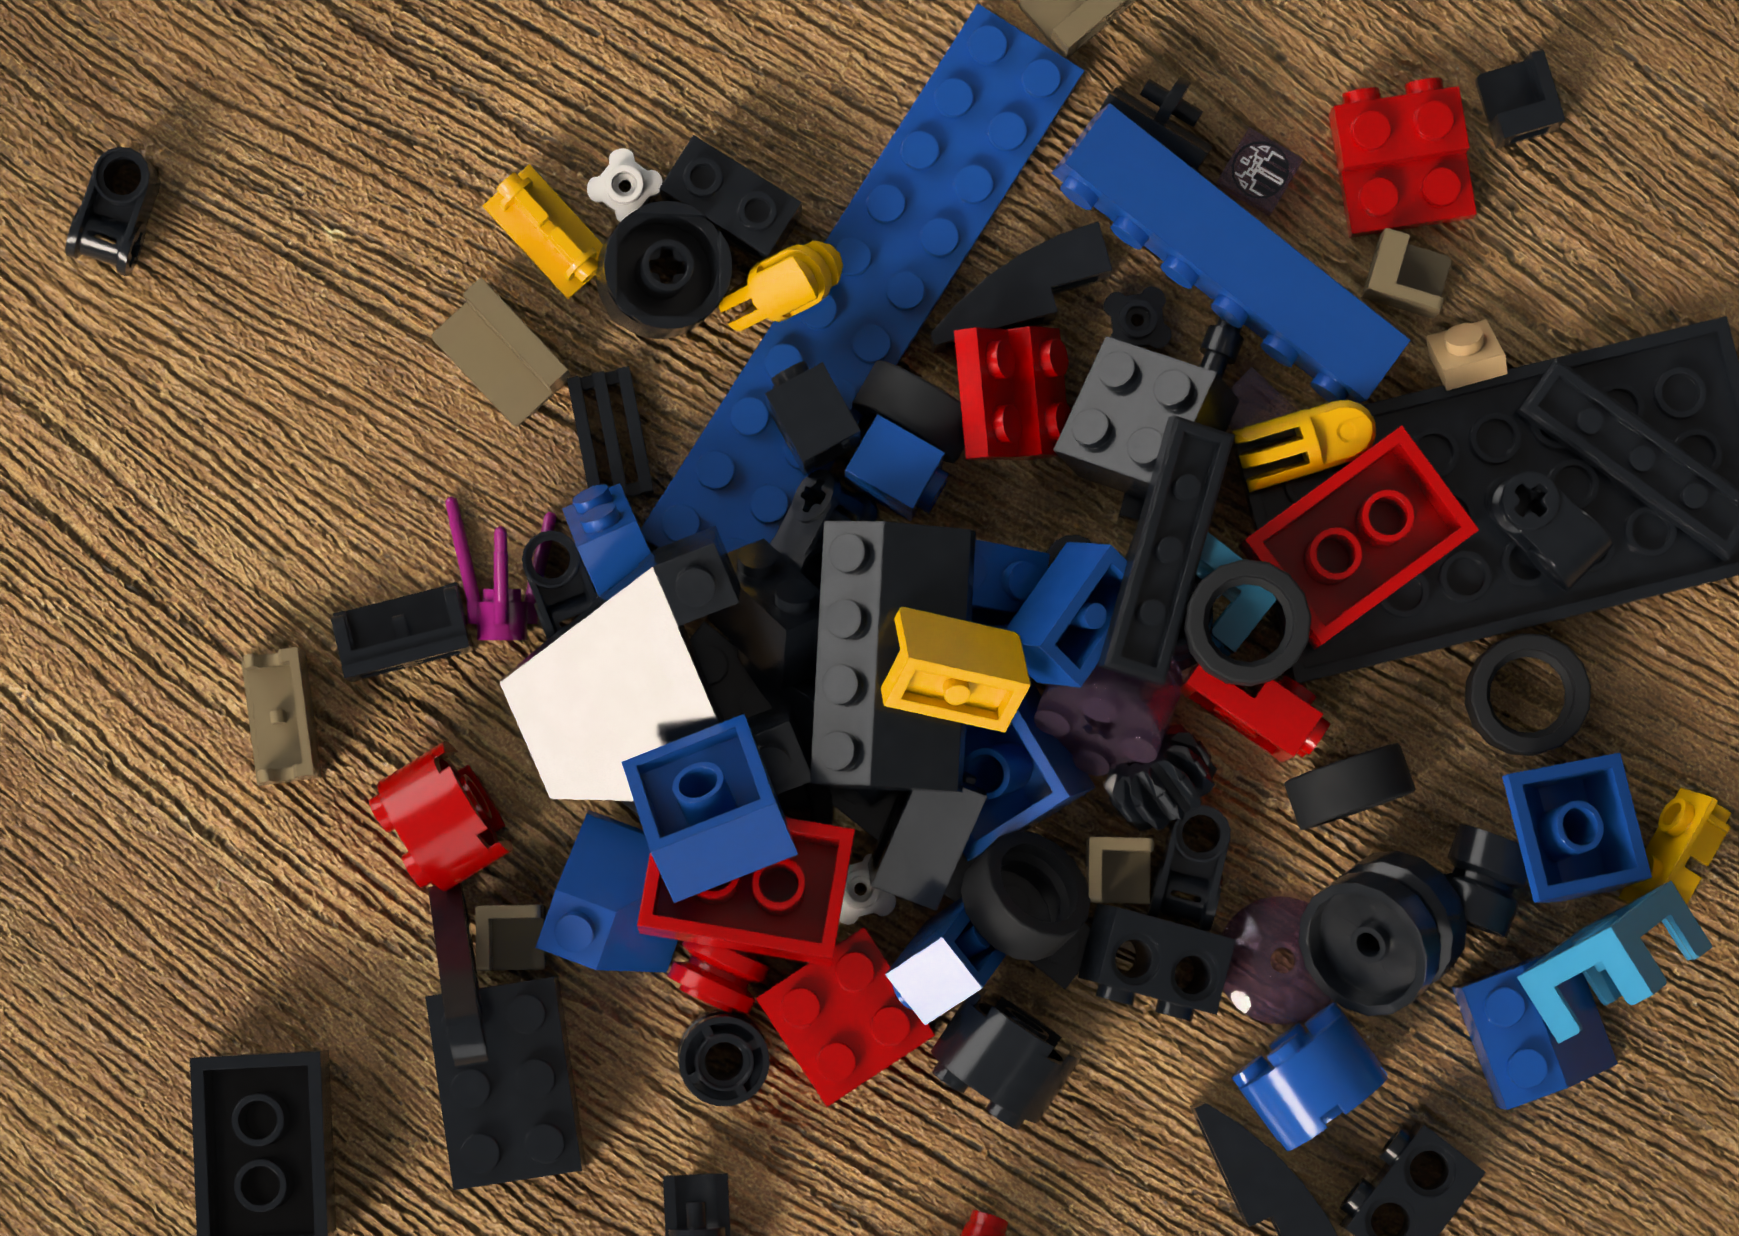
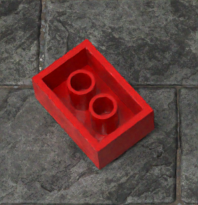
(1363, 533)
(775, 911)

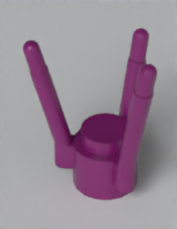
(501, 612)

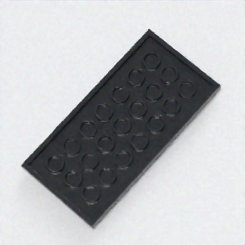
(1476, 440)

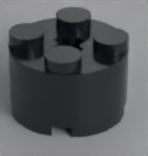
(688, 244)
(1003, 1058)

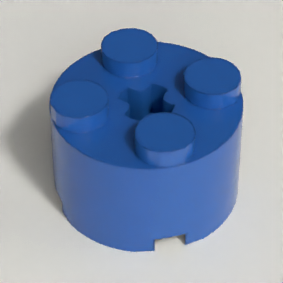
(1311, 1077)

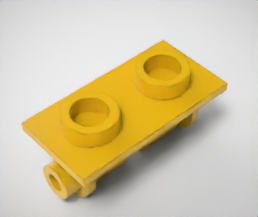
(546, 230)
(1687, 828)

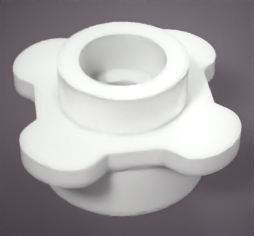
(624, 168)
(872, 901)

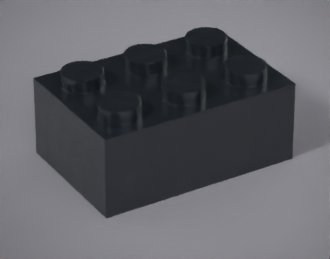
(521, 1107)
(263, 1144)

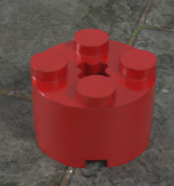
(440, 818)

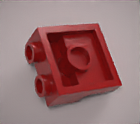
(1402, 158)
(1011, 391)
(1274, 717)

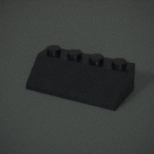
(864, 582)

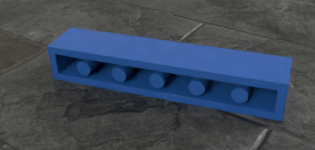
(1229, 257)

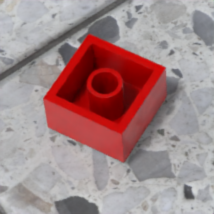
(843, 1018)

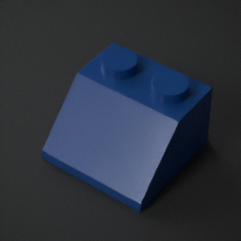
(1023, 773)
(708, 808)
(1577, 828)
(1515, 1043)

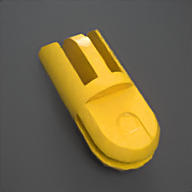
(785, 284)
(1324, 436)

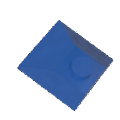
(600, 902)

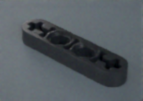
(458, 976)

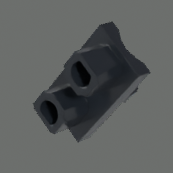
(1159, 125)
(697, 1205)

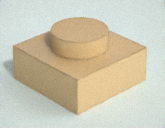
(1466, 354)

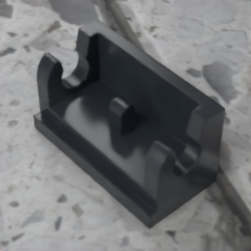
(402, 633)
(925, 842)

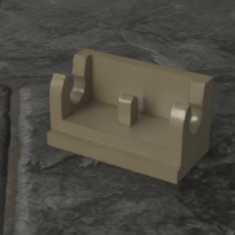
(281, 716)

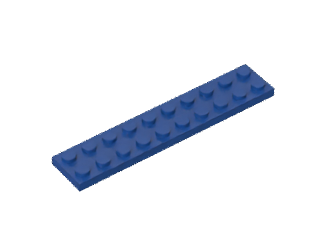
(898, 256)

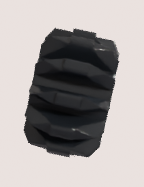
(1167, 786)

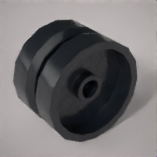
(1382, 933)

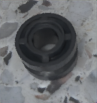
(728, 1087)

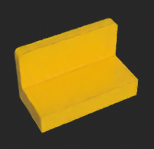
(956, 670)

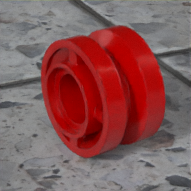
(719, 976)

